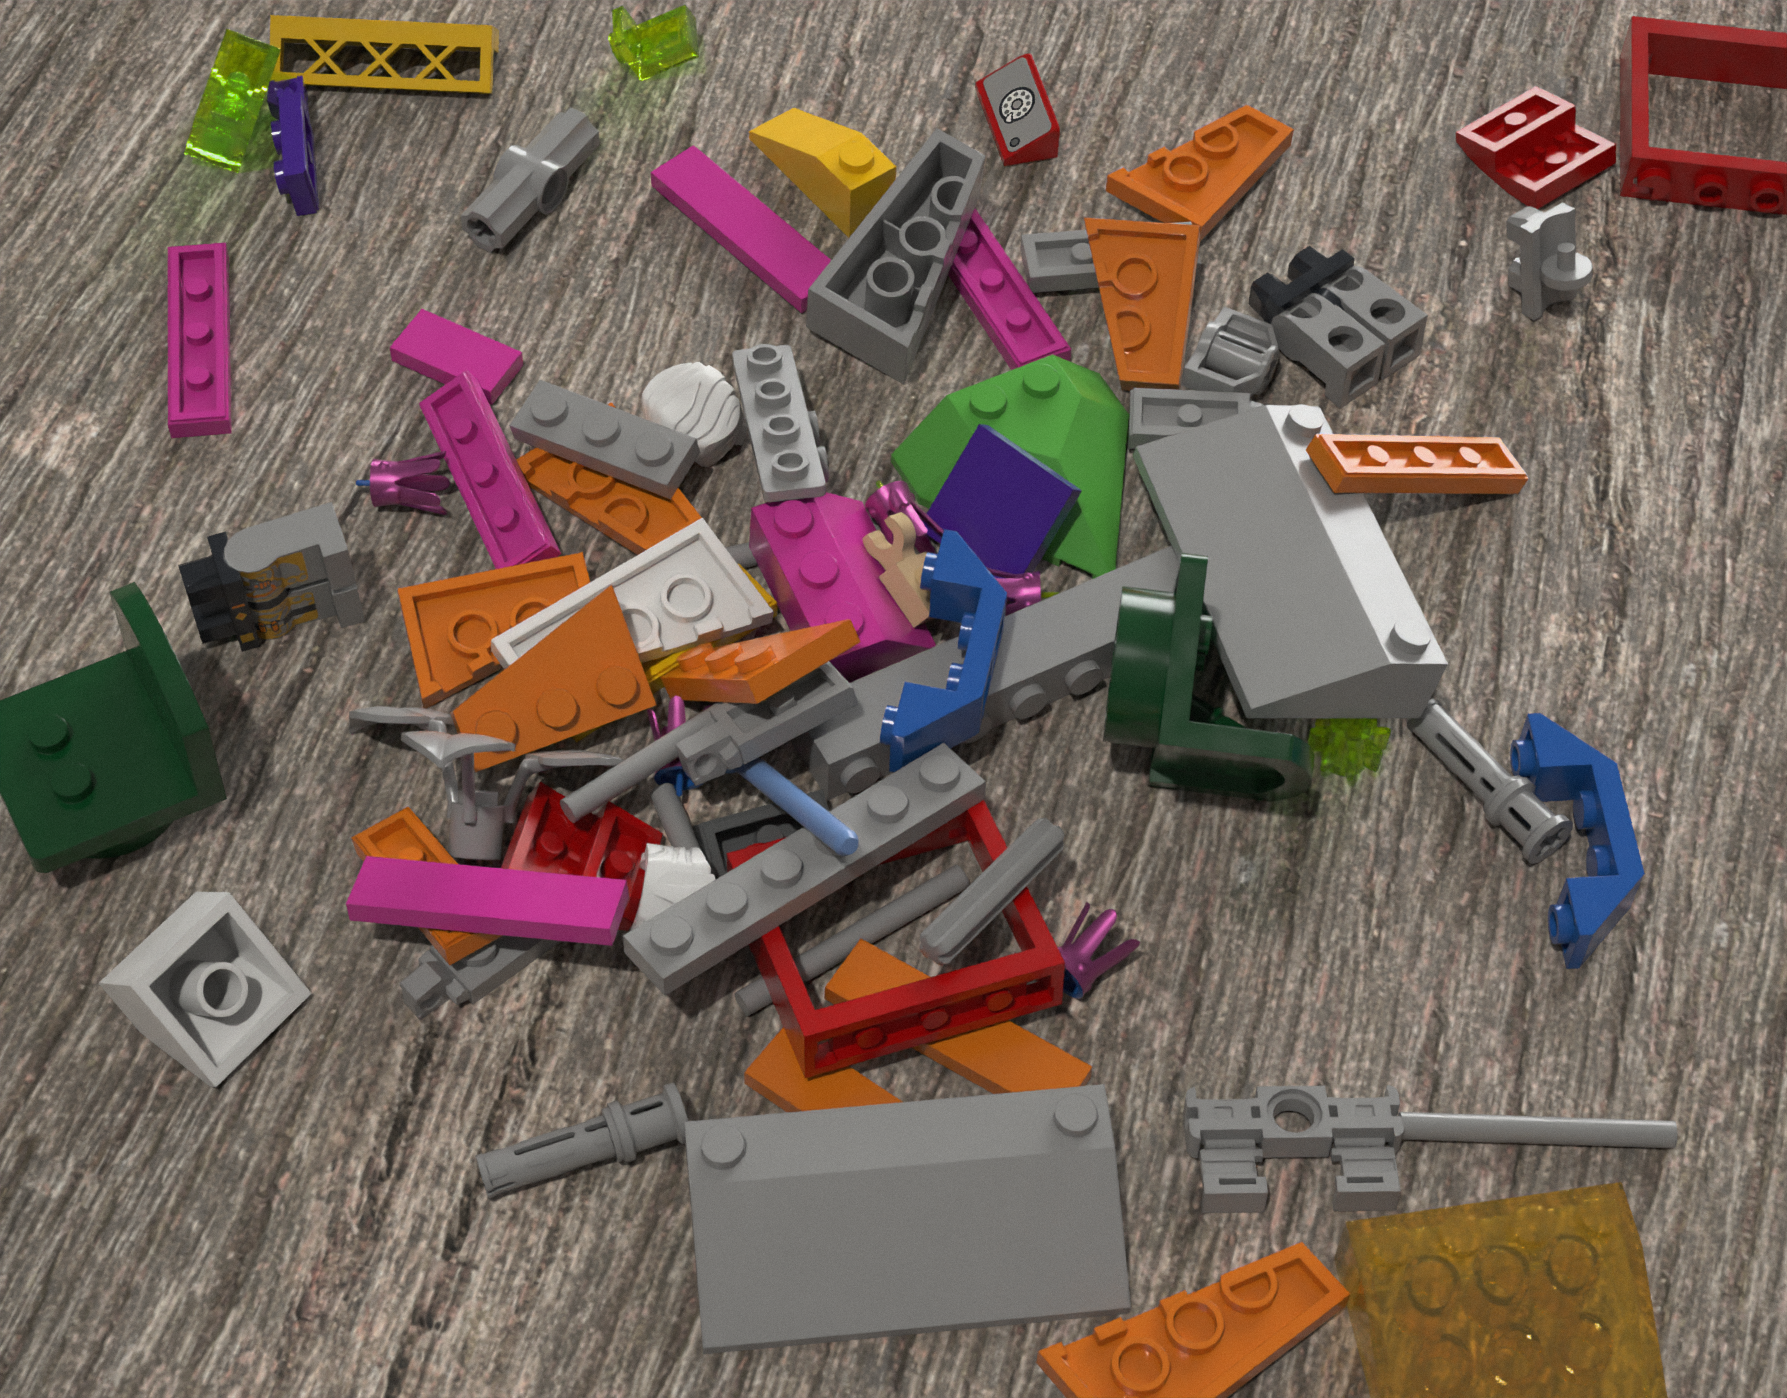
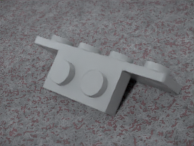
(779, 425)

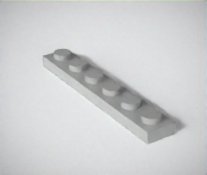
(801, 870)

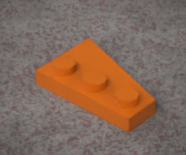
(1146, 296)
(610, 505)
(457, 618)

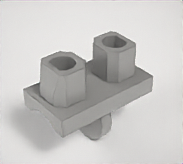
(1548, 258)

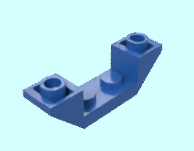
(930, 715)
(1573, 770)

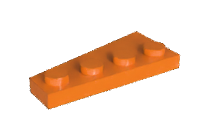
(1203, 1339)

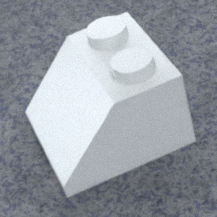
(206, 986)

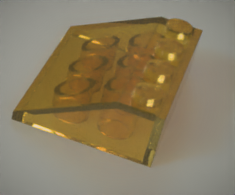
(1504, 1299)

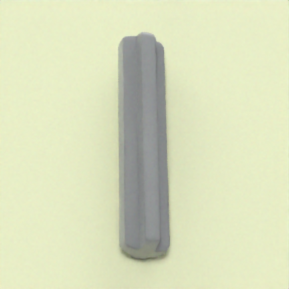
(991, 891)

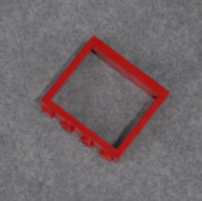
(1700, 54)
(924, 1008)

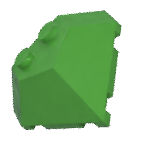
(1059, 417)

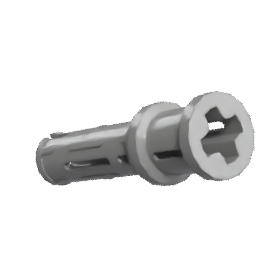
(1507, 798)
(616, 1133)

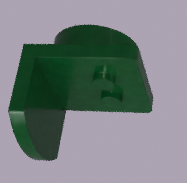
(1150, 695)
(107, 749)

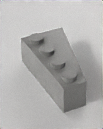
(895, 264)

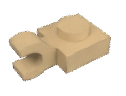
(902, 567)

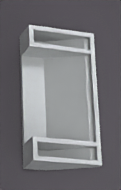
(1295, 574)
(906, 1218)

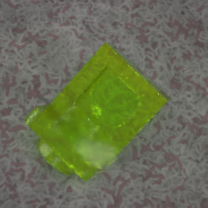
(656, 43)

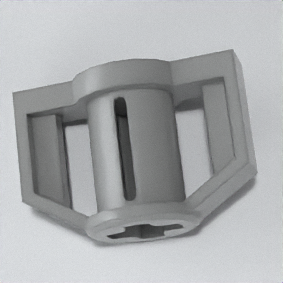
(1233, 355)

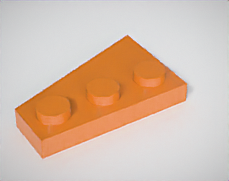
(1206, 174)
(756, 667)
(561, 686)

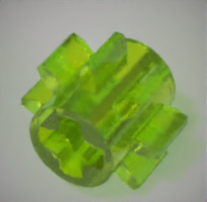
(1349, 744)

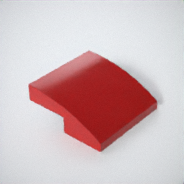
(1535, 147)
(592, 847)

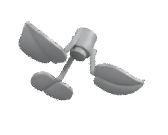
(473, 813)

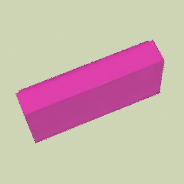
(447, 349)

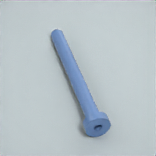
(799, 806)

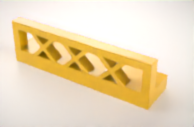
(394, 36)

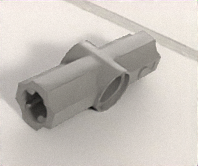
(530, 180)

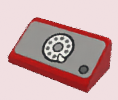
(1019, 112)

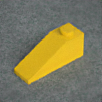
(828, 163)

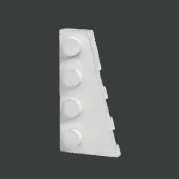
(670, 597)

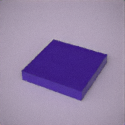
(1002, 503)

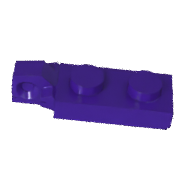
(295, 142)

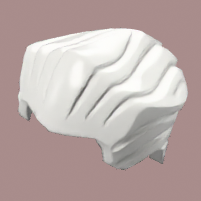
(698, 404)
(669, 878)

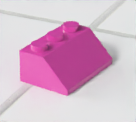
(824, 575)

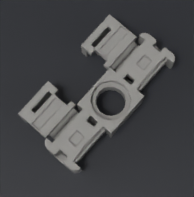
(1353, 1124)

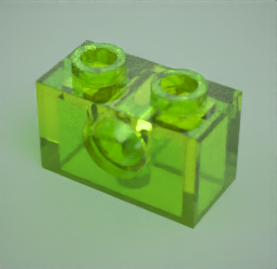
(232, 101)

